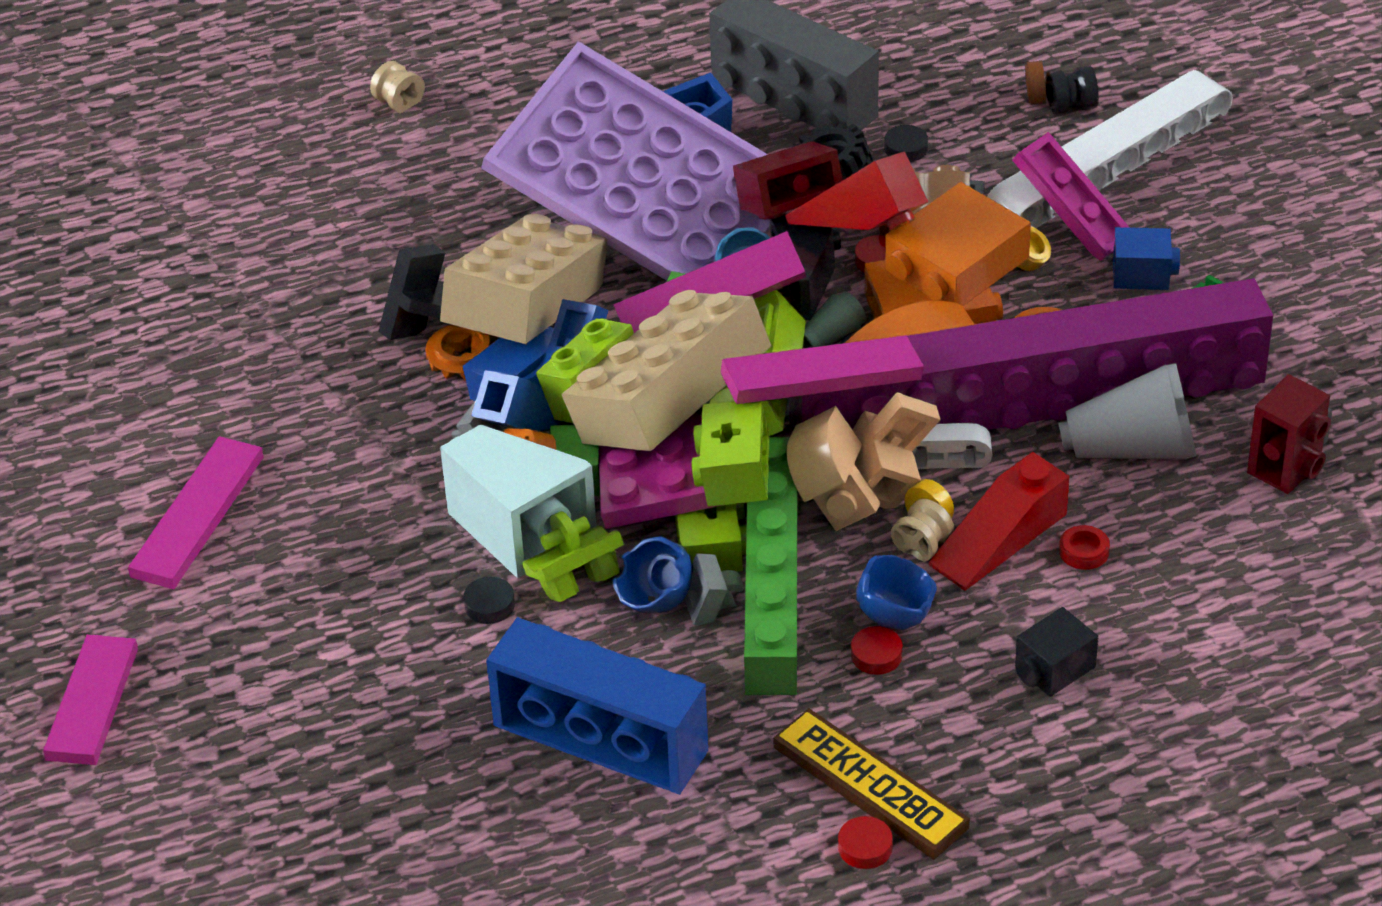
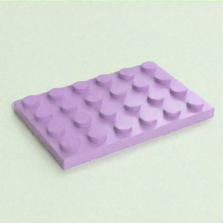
(626, 164)

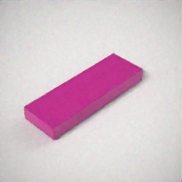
(1070, 194)
(90, 700)

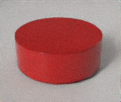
(870, 250)
(1084, 547)
(876, 650)
(865, 842)

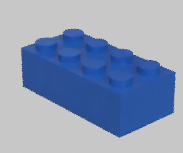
(598, 705)

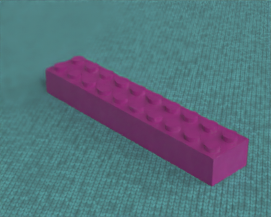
(1059, 359)

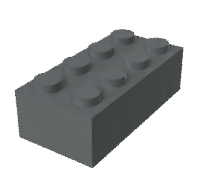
(794, 64)

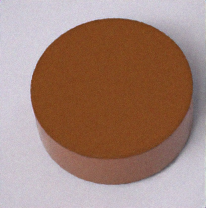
(1035, 82)

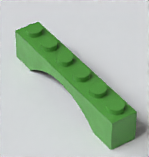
(772, 582)

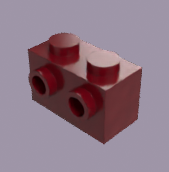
(786, 179)
(1289, 434)

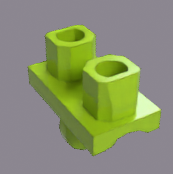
(569, 547)

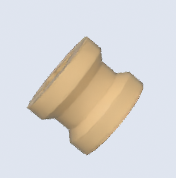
(397, 86)
(922, 529)

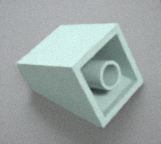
(509, 489)

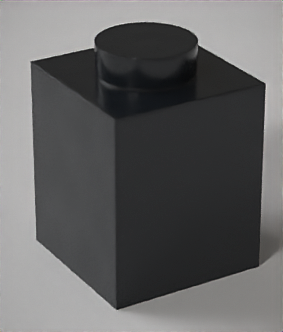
(1055, 652)

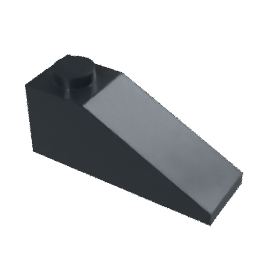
(816, 252)

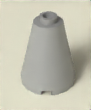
(1133, 421)

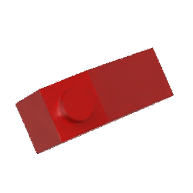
(867, 199)
(1004, 520)

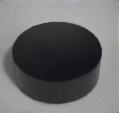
(908, 139)
(489, 600)

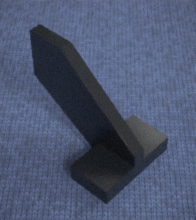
(414, 292)

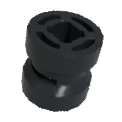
(1072, 89)

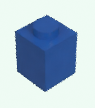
(1144, 258)

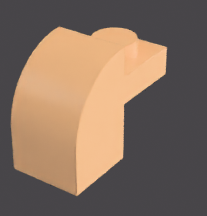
(888, 446)
(823, 468)

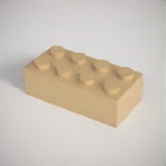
(521, 276)
(664, 370)

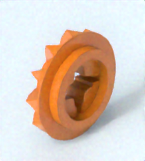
(444, 342)

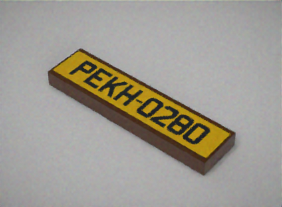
(871, 783)

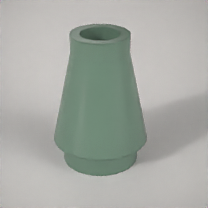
(834, 320)

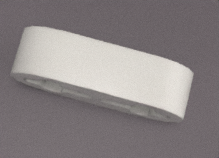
(947, 447)

